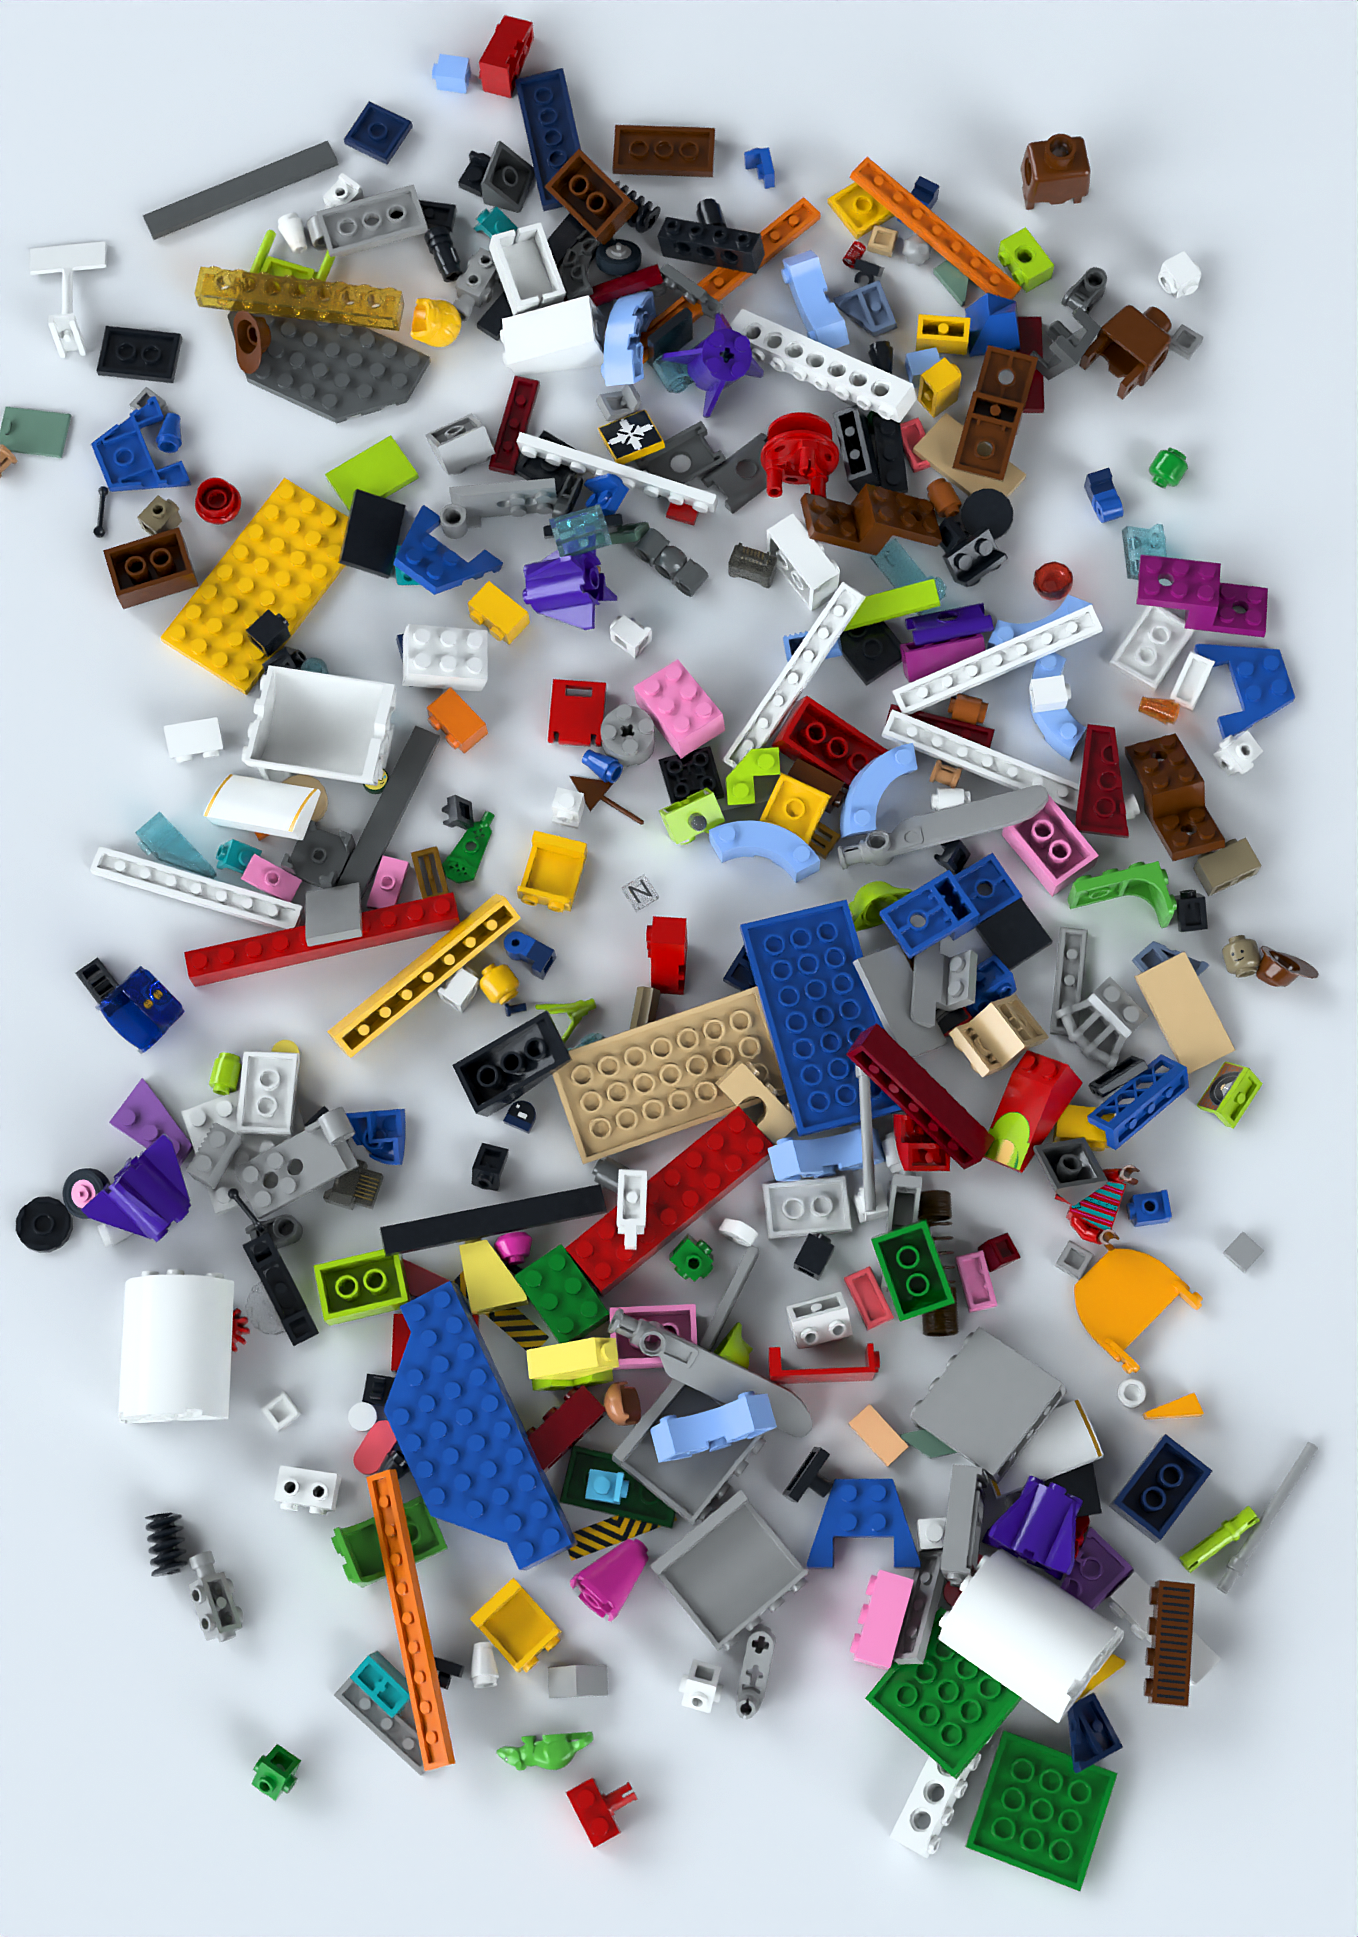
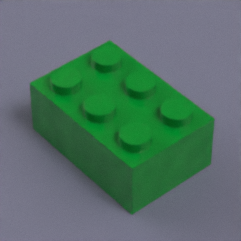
(562, 1296)

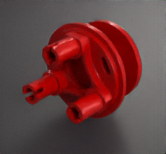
(799, 453)

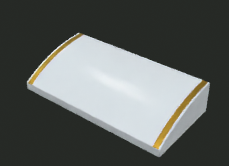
(262, 806)
(1058, 1446)

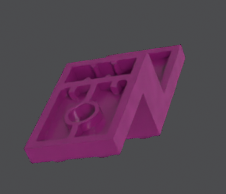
(1202, 596)

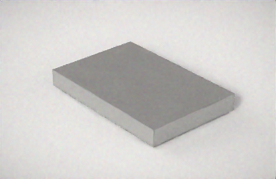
(333, 914)

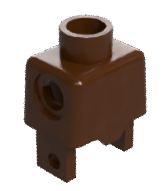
(1055, 171)
(1132, 346)

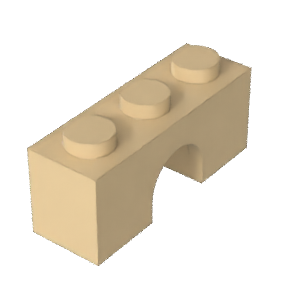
(741, 1083)

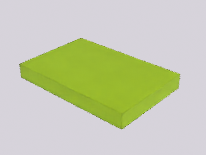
(376, 470)

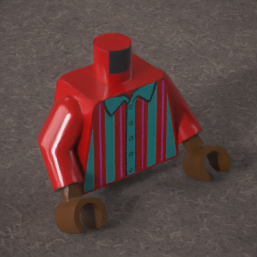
(1096, 1213)

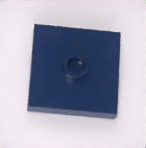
(378, 132)

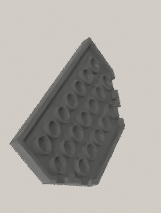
(335, 367)

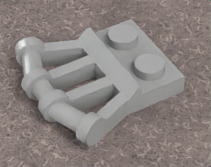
(1115, 1010)

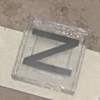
(640, 892)

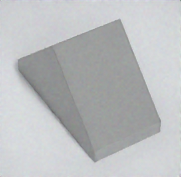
(577, 1681)

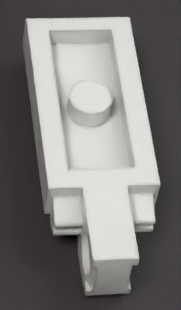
(631, 1205)

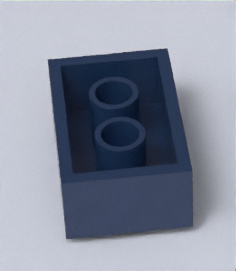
(1160, 1488)

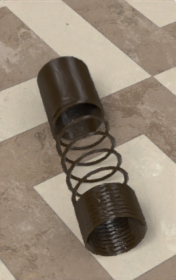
(935, 1207)

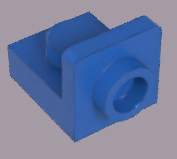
(762, 161)

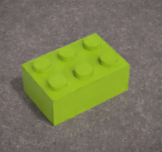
(361, 1286)

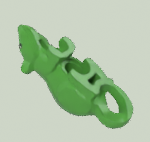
(551, 1753)

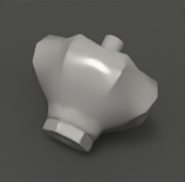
(916, 250)

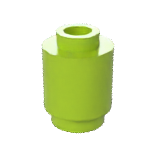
(225, 1073)

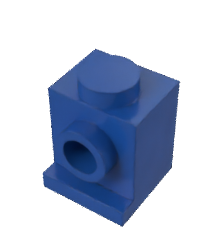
(1141, 1216)

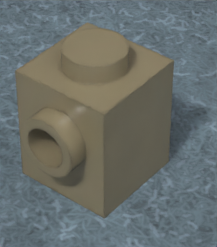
(159, 516)

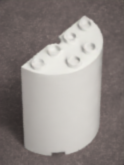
(322, 726)
(176, 1347)
(1028, 1633)

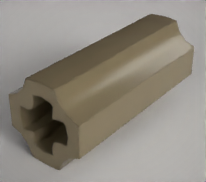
(645, 1006)

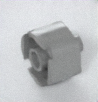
(628, 721)

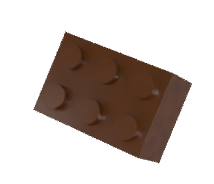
(591, 197)
(150, 568)

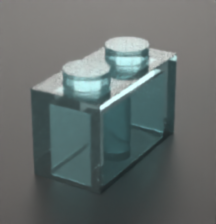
(580, 531)

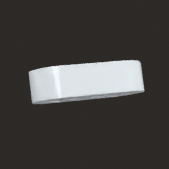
(737, 1232)

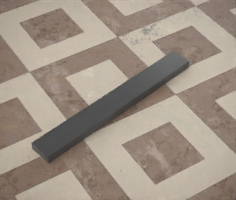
(240, 190)
(390, 809)

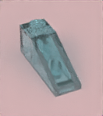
(170, 846)

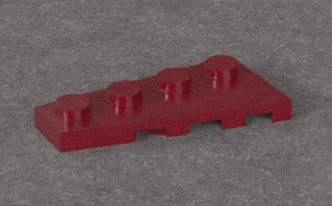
(1100, 790)

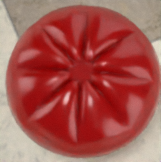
(217, 501)

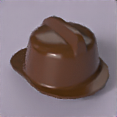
(251, 340)
(1282, 969)

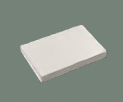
(1151, 646)
(268, 1093)
(807, 1207)

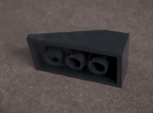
(512, 1064)

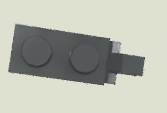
(692, 292)

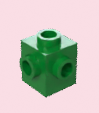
(688, 1249)
(276, 1772)

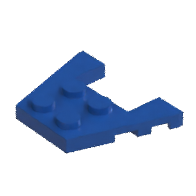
(126, 459)
(435, 564)
(1258, 680)
(863, 1511)

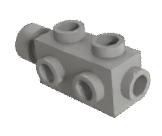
(484, 272)
(214, 1599)

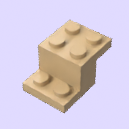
(998, 1035)

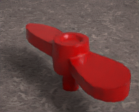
(1081, 1526)

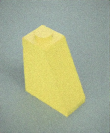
(488, 1279)
(573, 1359)

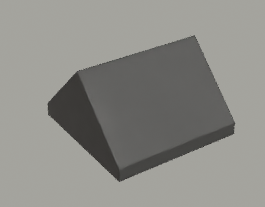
(506, 179)
(1071, 1168)

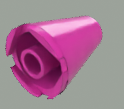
(611, 1578)

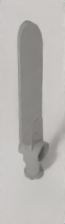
(946, 826)
(712, 1373)

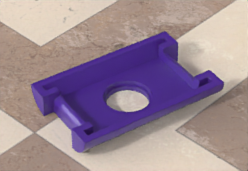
(931, 629)

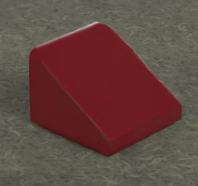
(999, 1252)

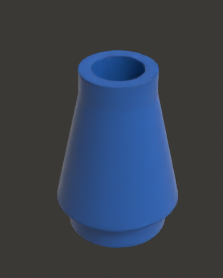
(170, 434)
(603, 766)

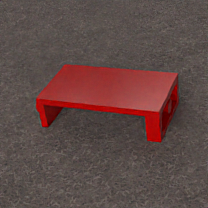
(822, 1375)

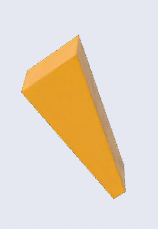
(1183, 1407)

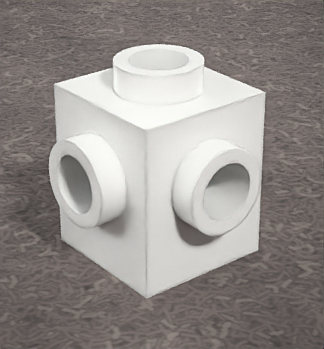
(1237, 753)
(701, 1692)

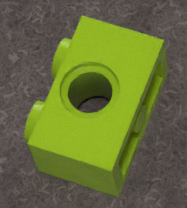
(1024, 247)

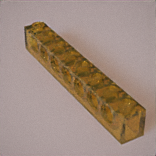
(309, 307)

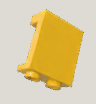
(552, 871)
(517, 1626)

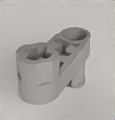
(755, 1656)

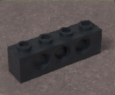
(711, 245)

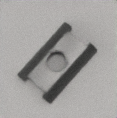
(687, 443)
(733, 486)

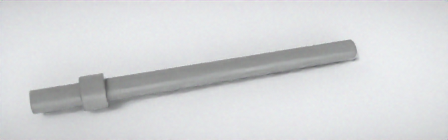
(867, 1140)
(1237, 1564)

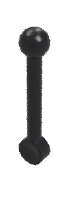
(99, 531)
(234, 1194)

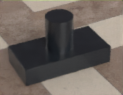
(809, 1477)

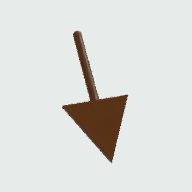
(594, 792)

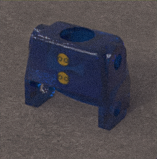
(140, 1009)

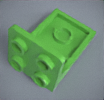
(1139, 880)
(362, 1548)

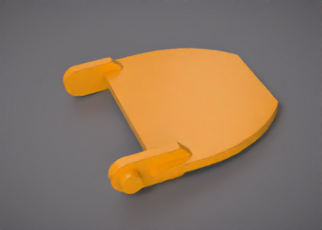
(1124, 1297)

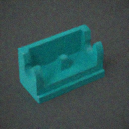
(382, 1683)

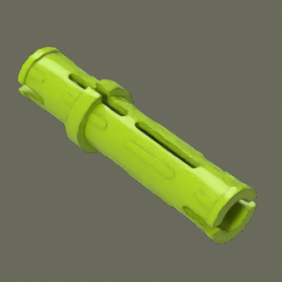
(1213, 1543)

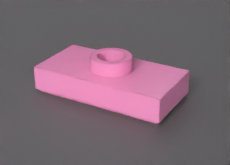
(271, 879)
(388, 883)
(976, 1281)

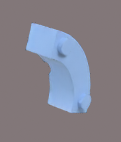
(816, 311)
(622, 342)
(1006, 631)
(1058, 726)
(866, 788)
(768, 841)
(822, 1155)
(713, 1429)

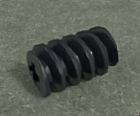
(643, 217)
(166, 1544)

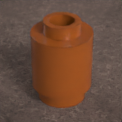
(943, 498)
(968, 709)

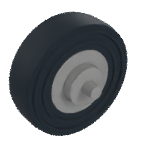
(618, 257)

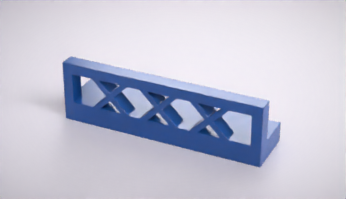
(1147, 1101)

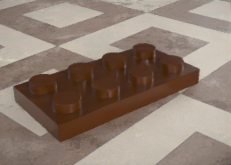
(663, 151)

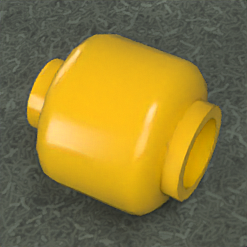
(499, 983)

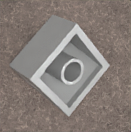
(461, 444)

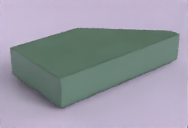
(952, 280)
(629, 533)
(927, 1444)

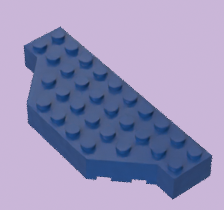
(467, 1435)

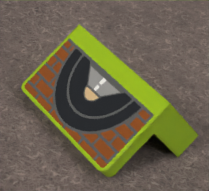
(1230, 1093)

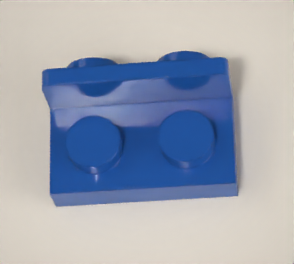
(607, 491)
(993, 983)

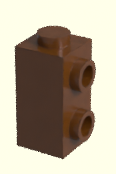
(820, 780)

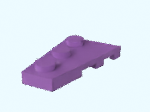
(146, 1119)
(1096, 1571)

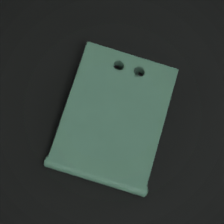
(34, 431)

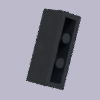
(857, 448)

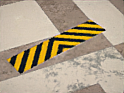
(512, 1322)
(607, 1534)

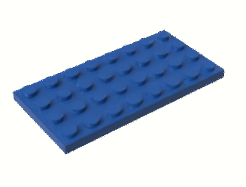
(815, 1012)

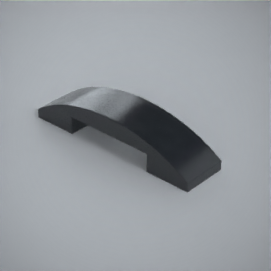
(281, 1288)

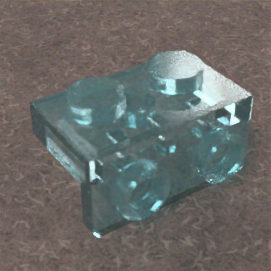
(1144, 542)

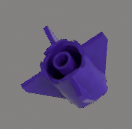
(717, 361)
(567, 588)
(145, 1193)
(1039, 1528)

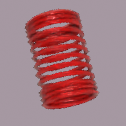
(852, 254)

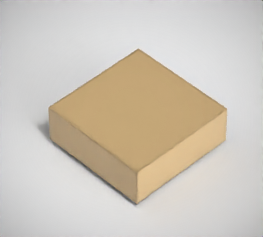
(882, 241)

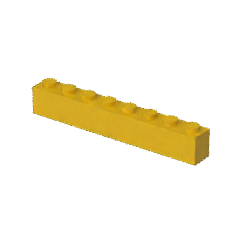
(423, 975)

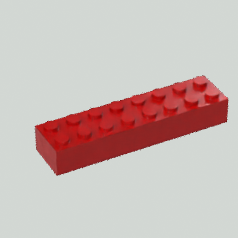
(674, 1199)

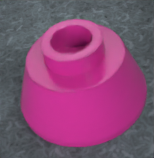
(514, 1247)

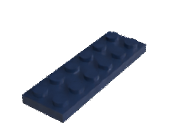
(548, 127)

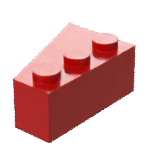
(505, 56)
(668, 953)

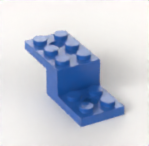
(950, 905)

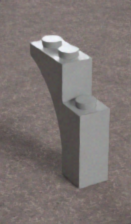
(903, 1204)

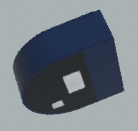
(521, 1116)

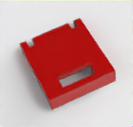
(576, 716)

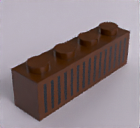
(1170, 1643)

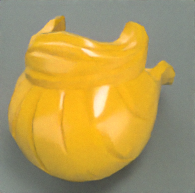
(435, 322)

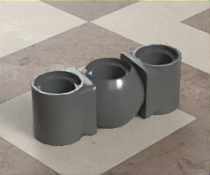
(670, 562)

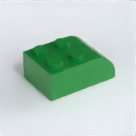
(913, 1270)

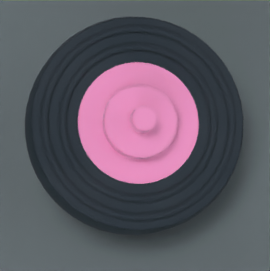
(81, 1188)

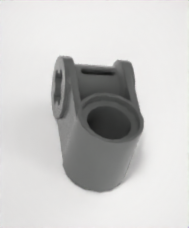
(1085, 294)
(274, 1228)

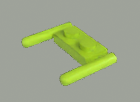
(279, 267)

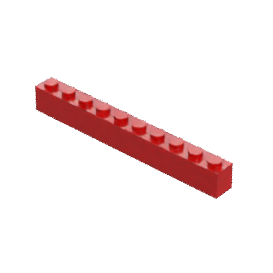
(290, 946)

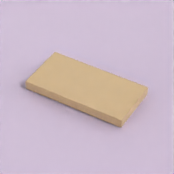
(940, 449)
(1184, 1013)

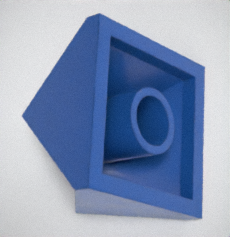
(993, 324)

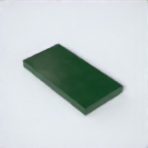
(639, 1503)

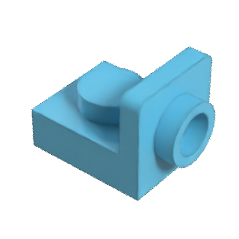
(606, 1486)

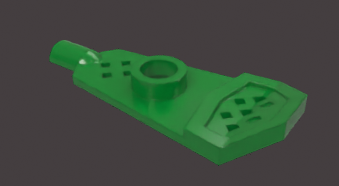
(465, 858)

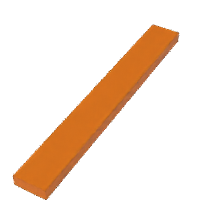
(933, 230)

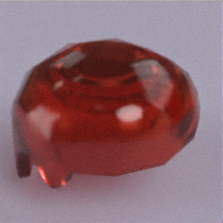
(1053, 581)

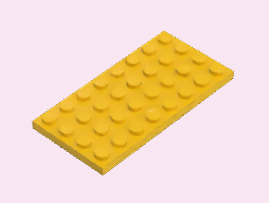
(275, 564)

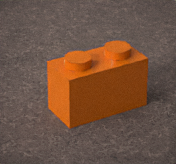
(456, 720)

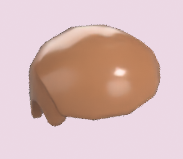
(622, 1404)

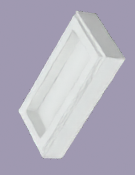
(1191, 680)

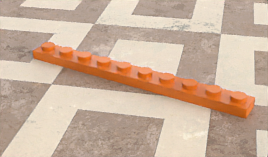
(723, 280)
(410, 1620)

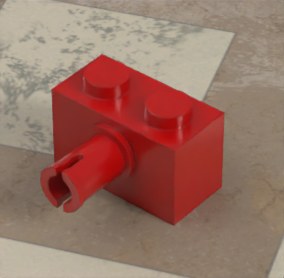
(597, 1809)

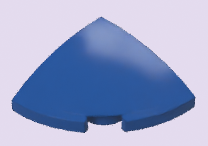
(381, 1134)

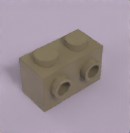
(1226, 866)

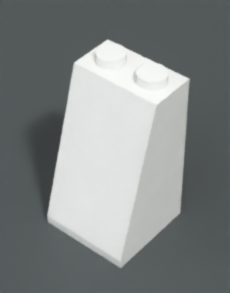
(555, 338)

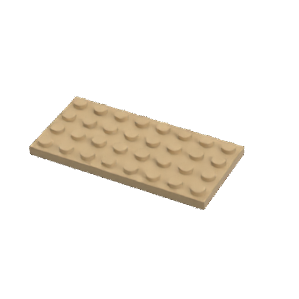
(664, 1074)

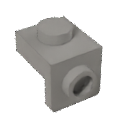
(619, 404)

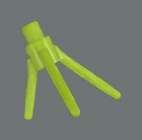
(574, 1010)

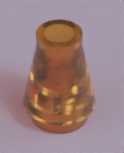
(1160, 709)

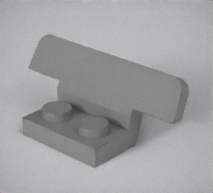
(941, 983)

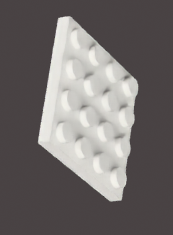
(224, 1112)

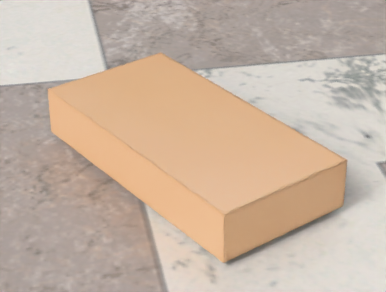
(878, 1435)

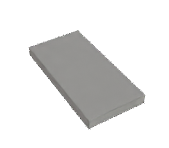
(889, 986)

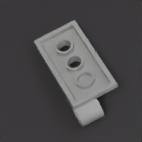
(345, 229)
(496, 499)
(323, 1156)

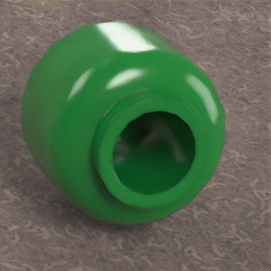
(1168, 468)

